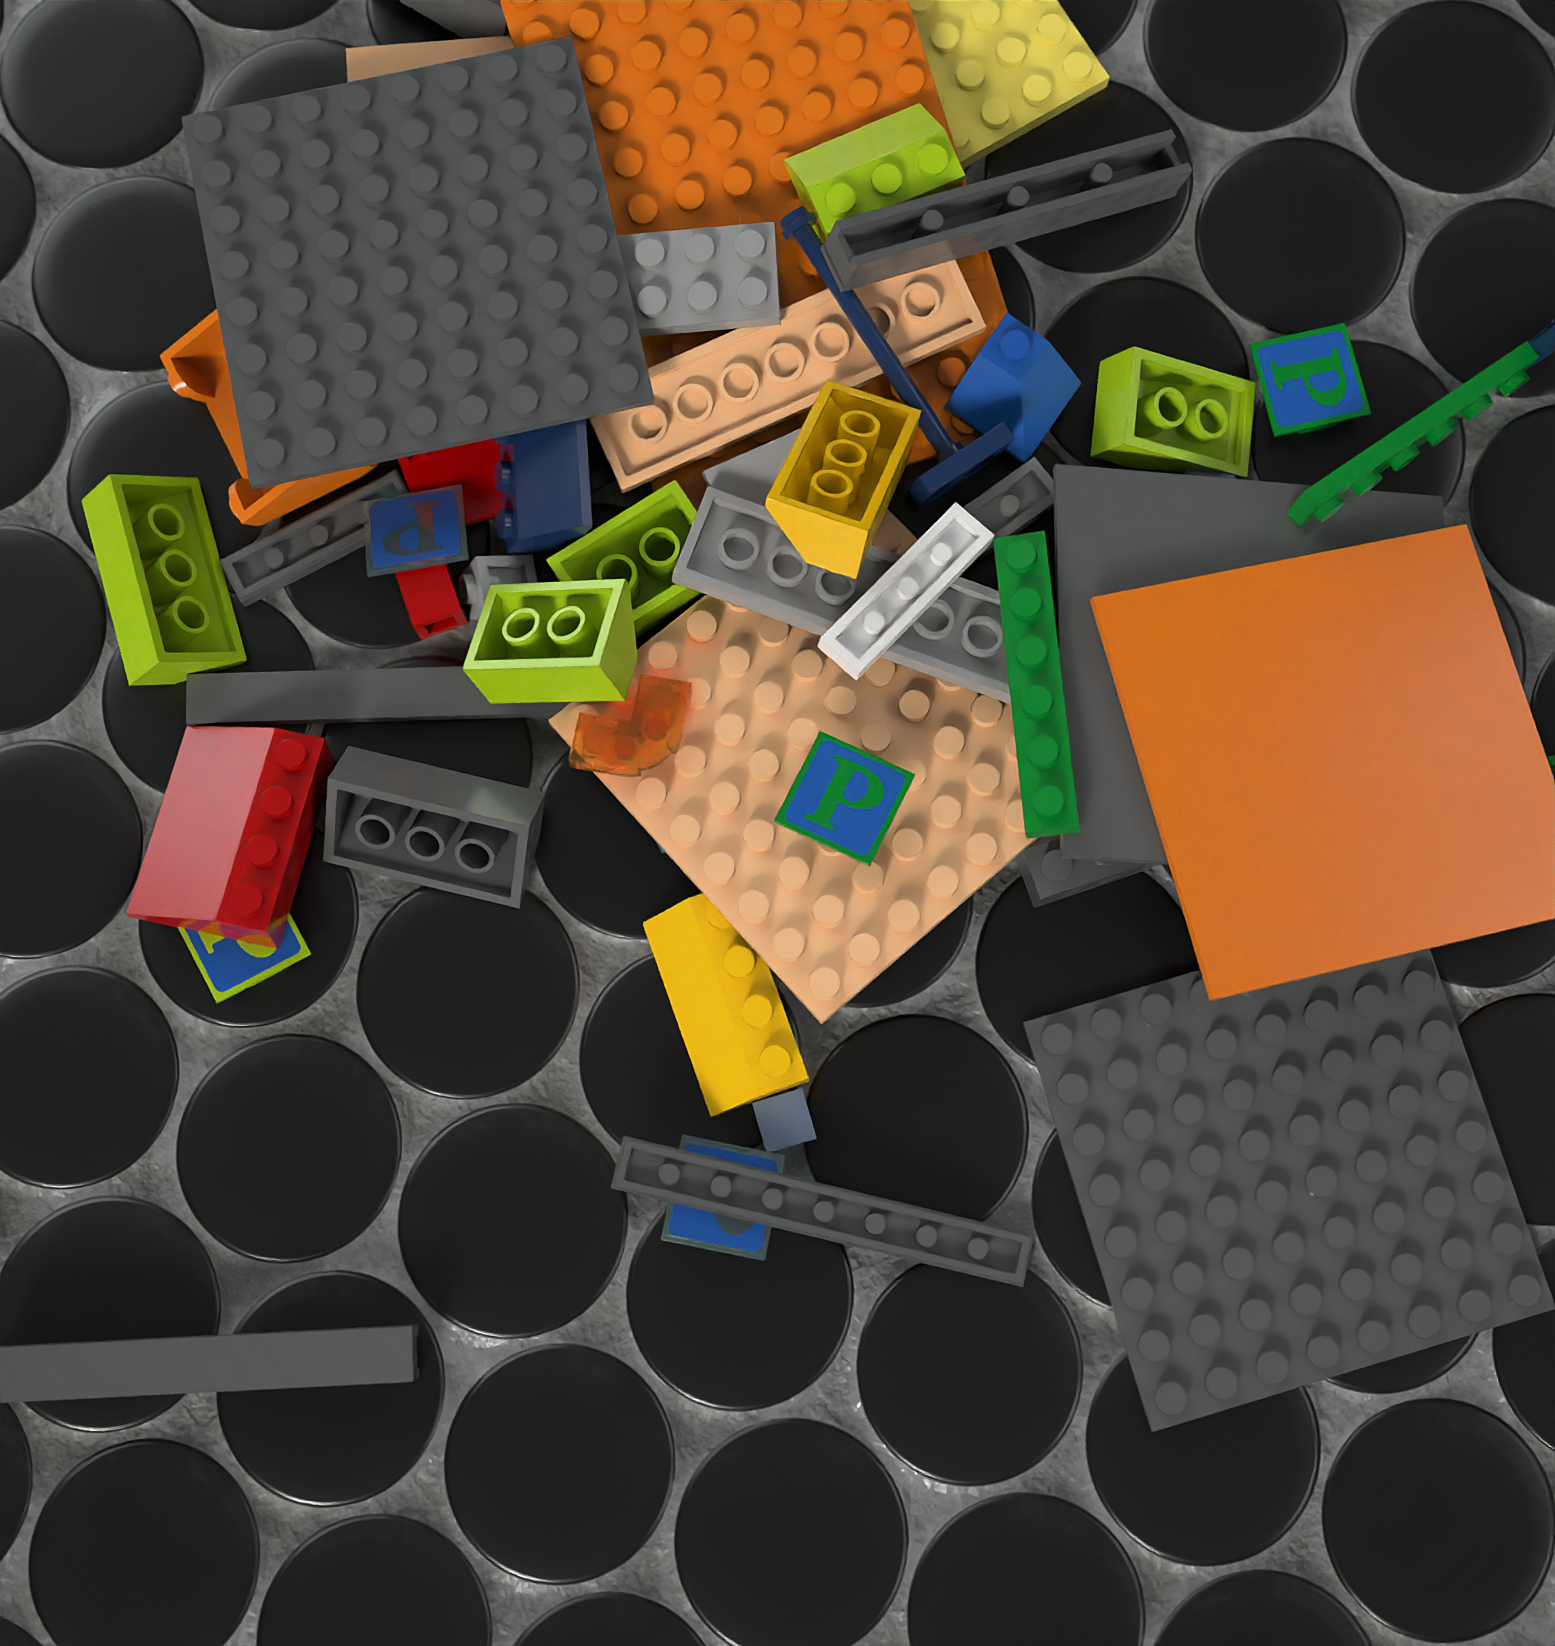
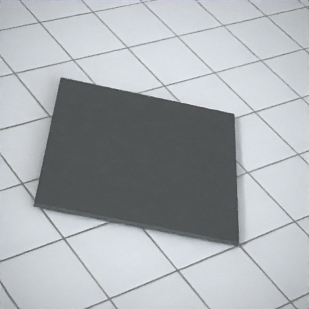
(414, 262)
(1157, 528)
(1284, 1179)

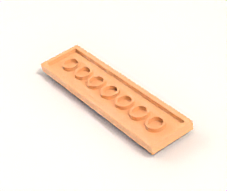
(777, 371)

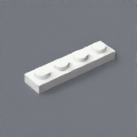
(905, 591)

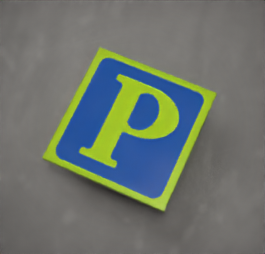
(237, 965)

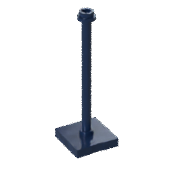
(953, 459)

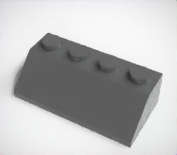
(432, 826)

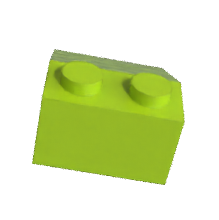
(1171, 415)

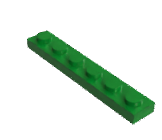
(1401, 445)
(1036, 686)

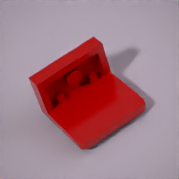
(466, 465)

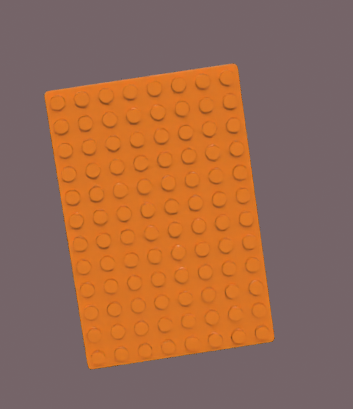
(695, 132)

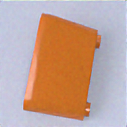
(200, 371)

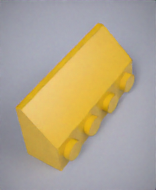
(842, 475)
(724, 1006)

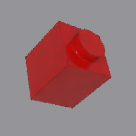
(431, 600)

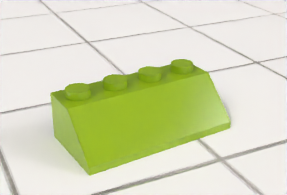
(162, 578)

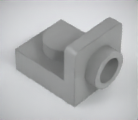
(492, 570)

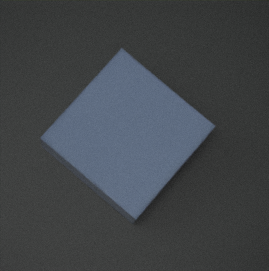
(784, 1120)

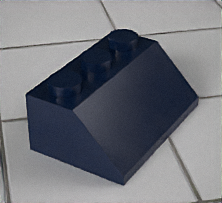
(543, 489)

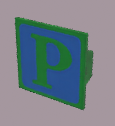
(1309, 380)
(844, 798)

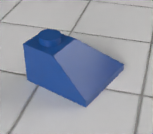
(1014, 382)

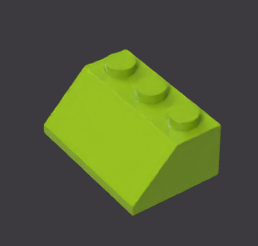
(875, 168)
(642, 549)
(554, 642)

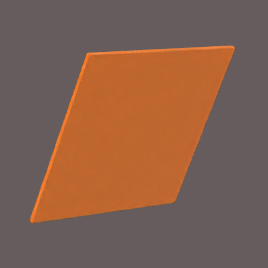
(1335, 757)

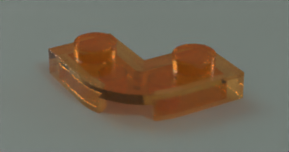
(639, 744)

